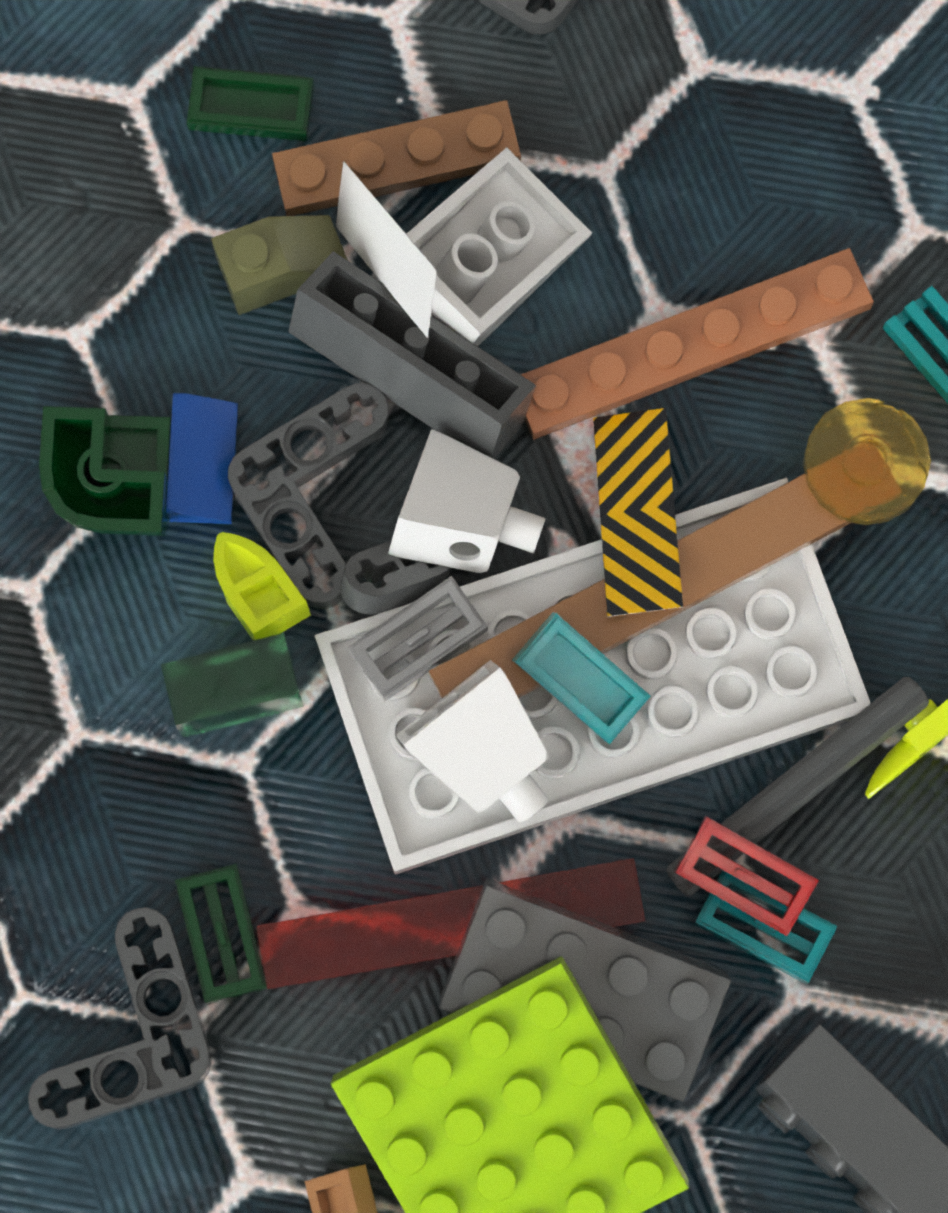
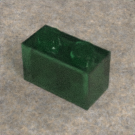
(232, 685)

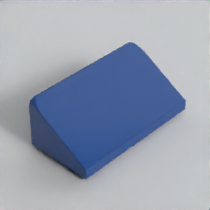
(199, 458)

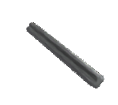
(813, 773)

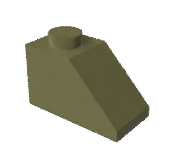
(273, 257)

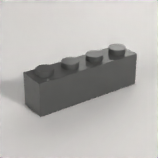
(433, 378)

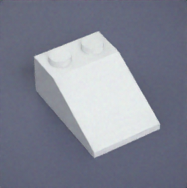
(494, 245)

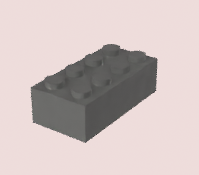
(645, 995)
(856, 1128)

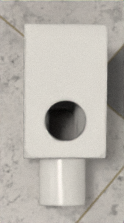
(461, 509)
(481, 744)

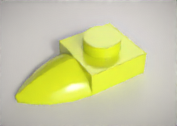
(257, 587)
(923, 734)

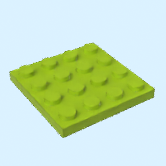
(511, 1110)

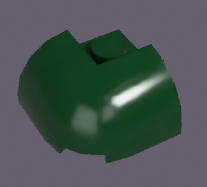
(106, 469)

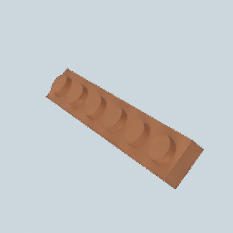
(695, 342)

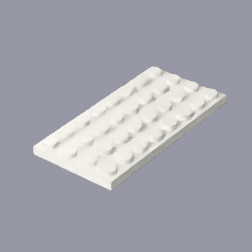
(720, 676)

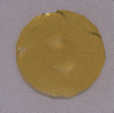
(866, 461)

